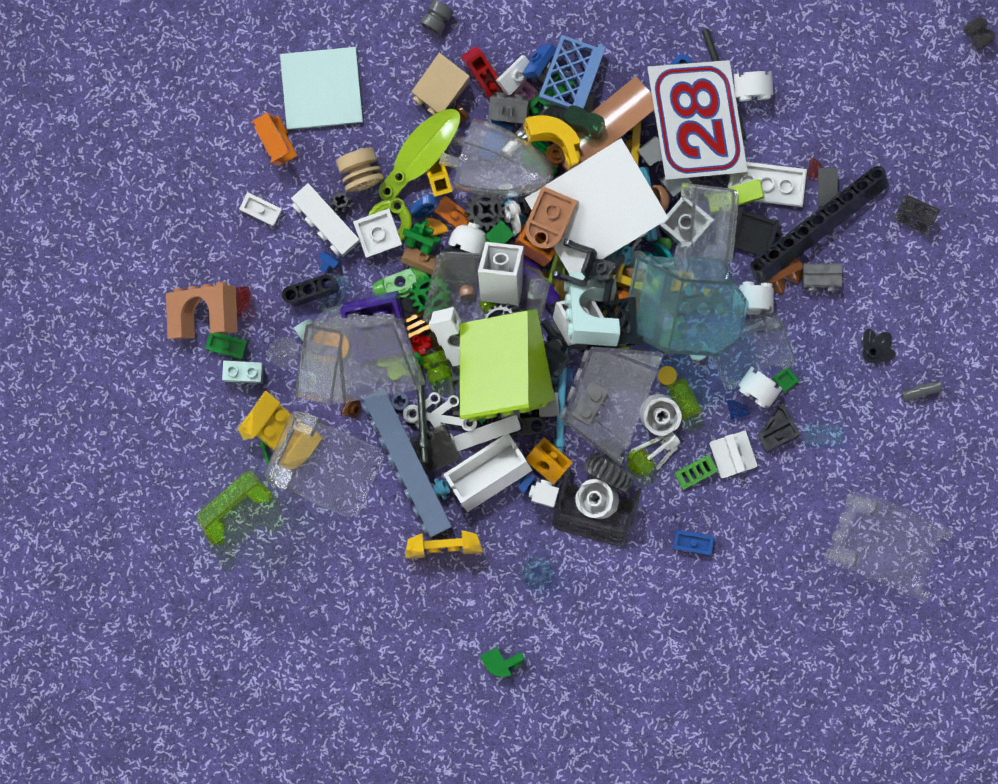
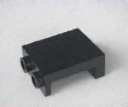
(755, 232)

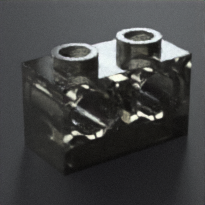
(916, 214)

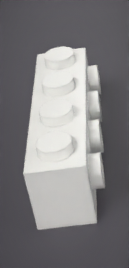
(325, 220)

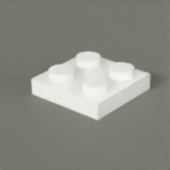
(377, 233)

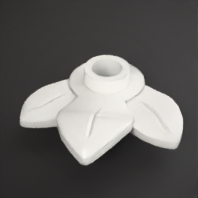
(512, 213)

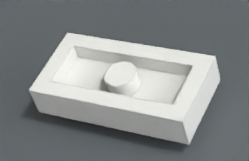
(513, 76)
(260, 209)

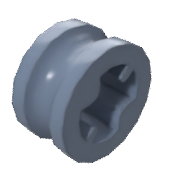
(396, 406)

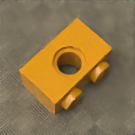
(548, 460)

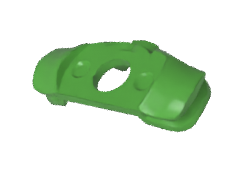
(387, 284)

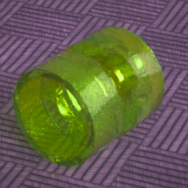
(439, 373)

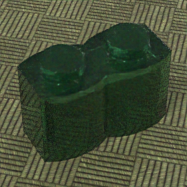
(589, 123)

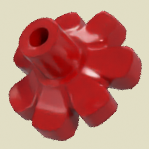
(421, 343)

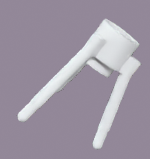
(668, 442)

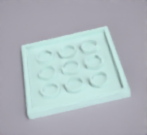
(321, 88)

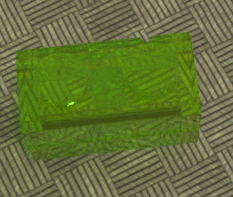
(683, 396)

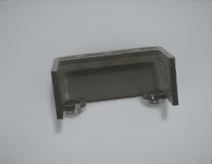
(610, 530)

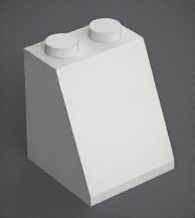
(501, 273)

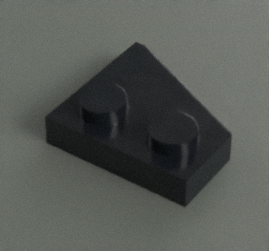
(778, 430)

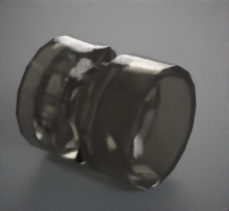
(978, 26)

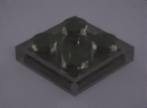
(441, 450)

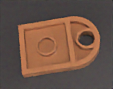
(550, 216)

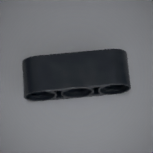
(318, 292)
(527, 430)

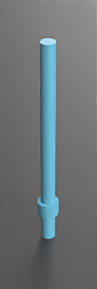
(559, 442)

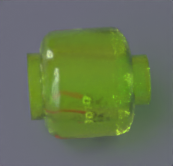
(639, 463)

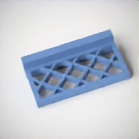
(588, 75)

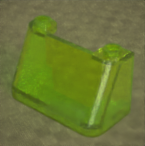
(209, 517)

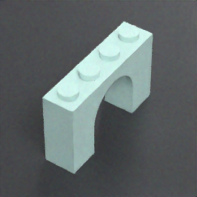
(582, 326)

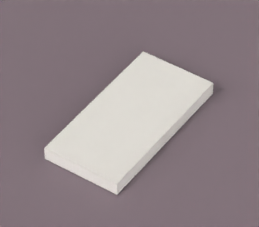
(779, 183)

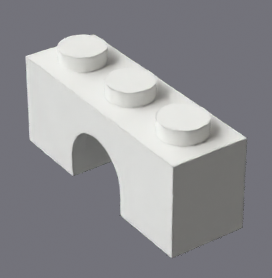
(445, 325)

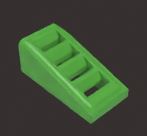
(712, 467)

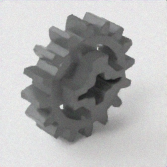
(479, 205)

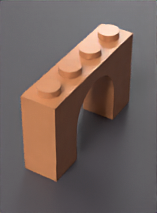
(182, 306)

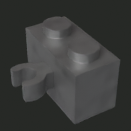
(508, 108)

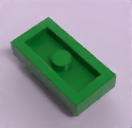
(226, 345)

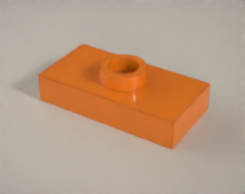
(451, 212)

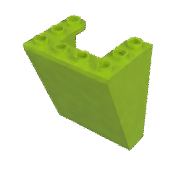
(503, 366)

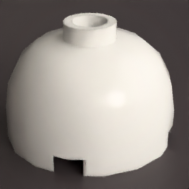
(468, 237)

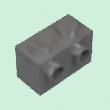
(591, 401)

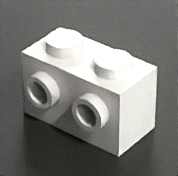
(544, 493)

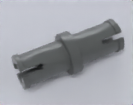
(922, 390)

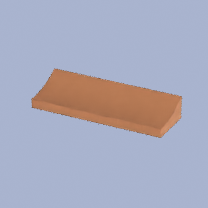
(621, 114)

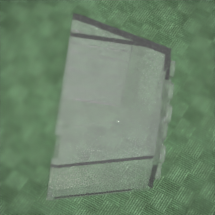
(356, 359)
(628, 379)

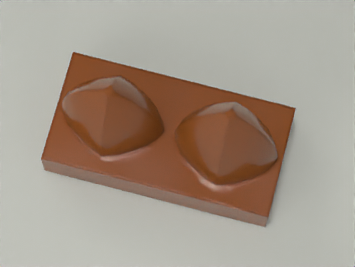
(791, 271)

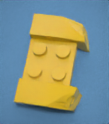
(265, 421)
(416, 546)

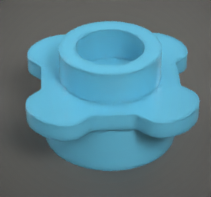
(441, 488)

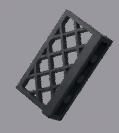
(626, 338)

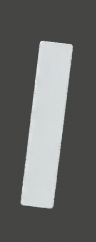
(487, 432)

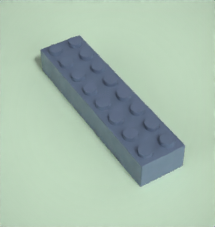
(408, 465)

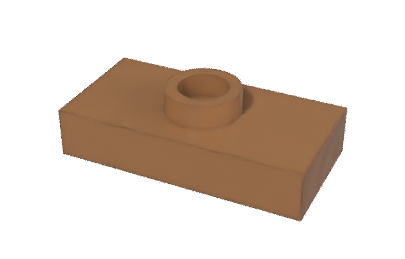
(419, 260)

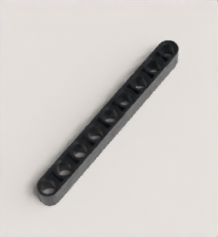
(819, 224)

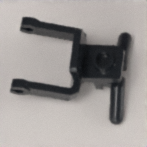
(593, 268)
(556, 349)

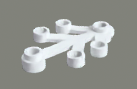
(436, 416)

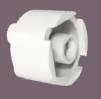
(753, 85)
(759, 297)
(759, 387)
(664, 424)
(589, 492)

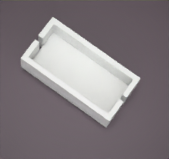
(487, 472)

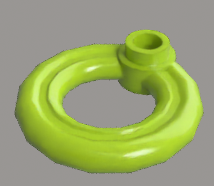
(403, 212)

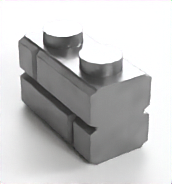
(822, 276)

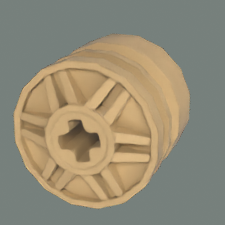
(360, 172)

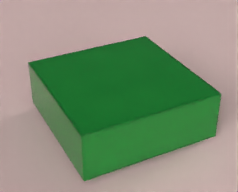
(785, 379)

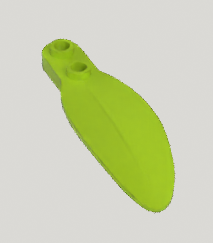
(421, 151)

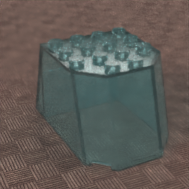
(687, 305)

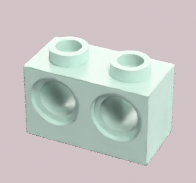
(242, 372)

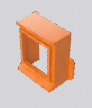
(274, 138)

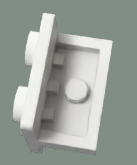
(733, 454)

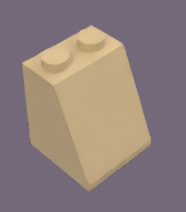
(440, 85)

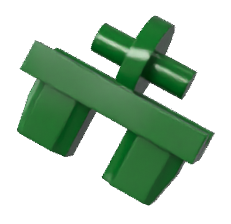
(421, 233)

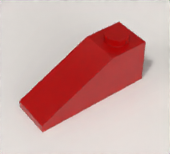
(482, 71)

